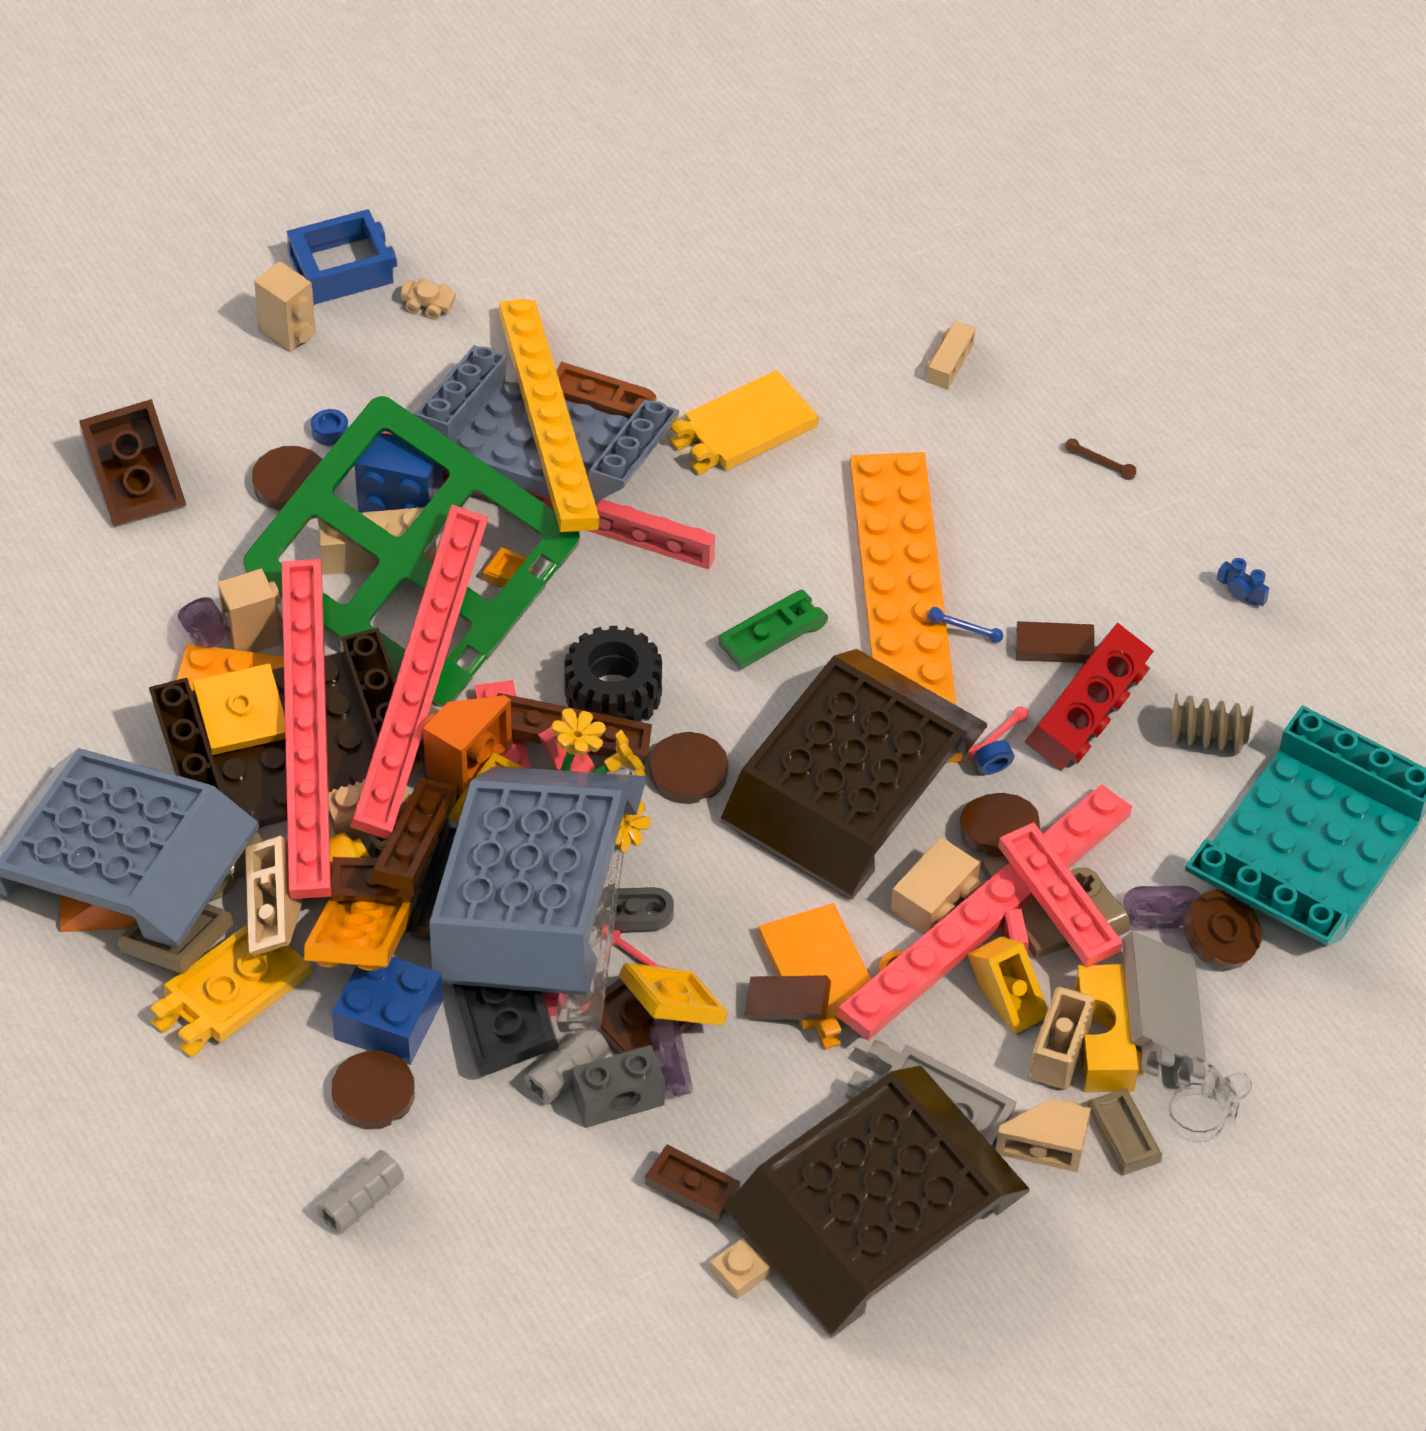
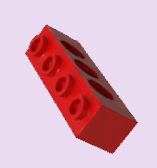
(1054, 735)

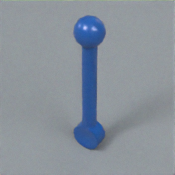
(936, 615)

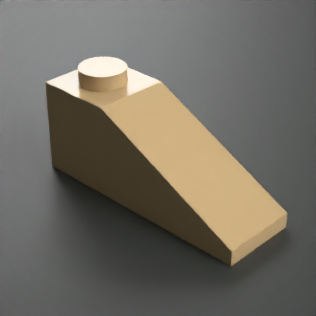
(269, 905)

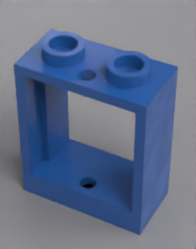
(349, 277)

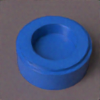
(328, 426)
(993, 757)

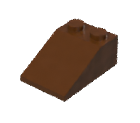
(132, 463)

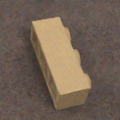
(950, 354)

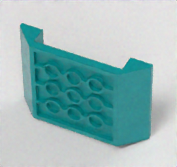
(1317, 828)

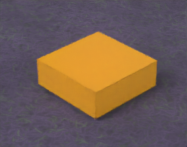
(503, 567)

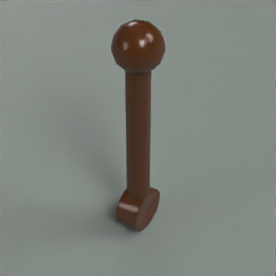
(1127, 471)

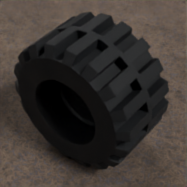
(614, 654)

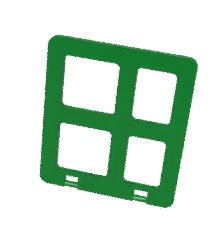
(404, 556)

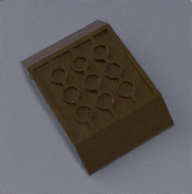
(846, 768)
(255, 777)
(871, 1194)

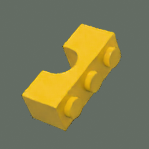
(1108, 1058)

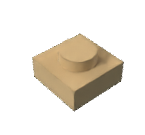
(740, 1268)

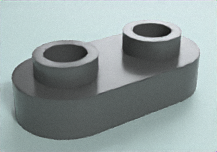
(635, 905)

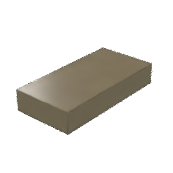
(1124, 1131)

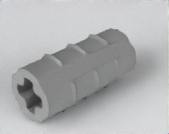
(554, 1073)
(360, 1191)

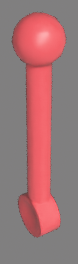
(1019, 714)
(617, 940)

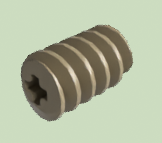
(1210, 723)

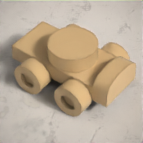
(428, 295)

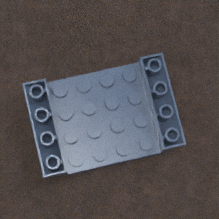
(491, 423)
(127, 842)
(528, 878)

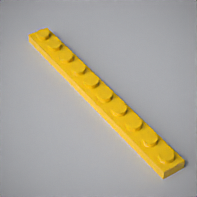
(548, 416)

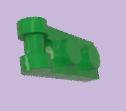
(772, 628)

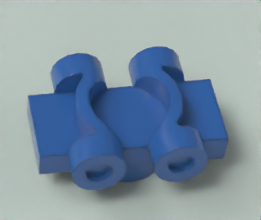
(1243, 585)

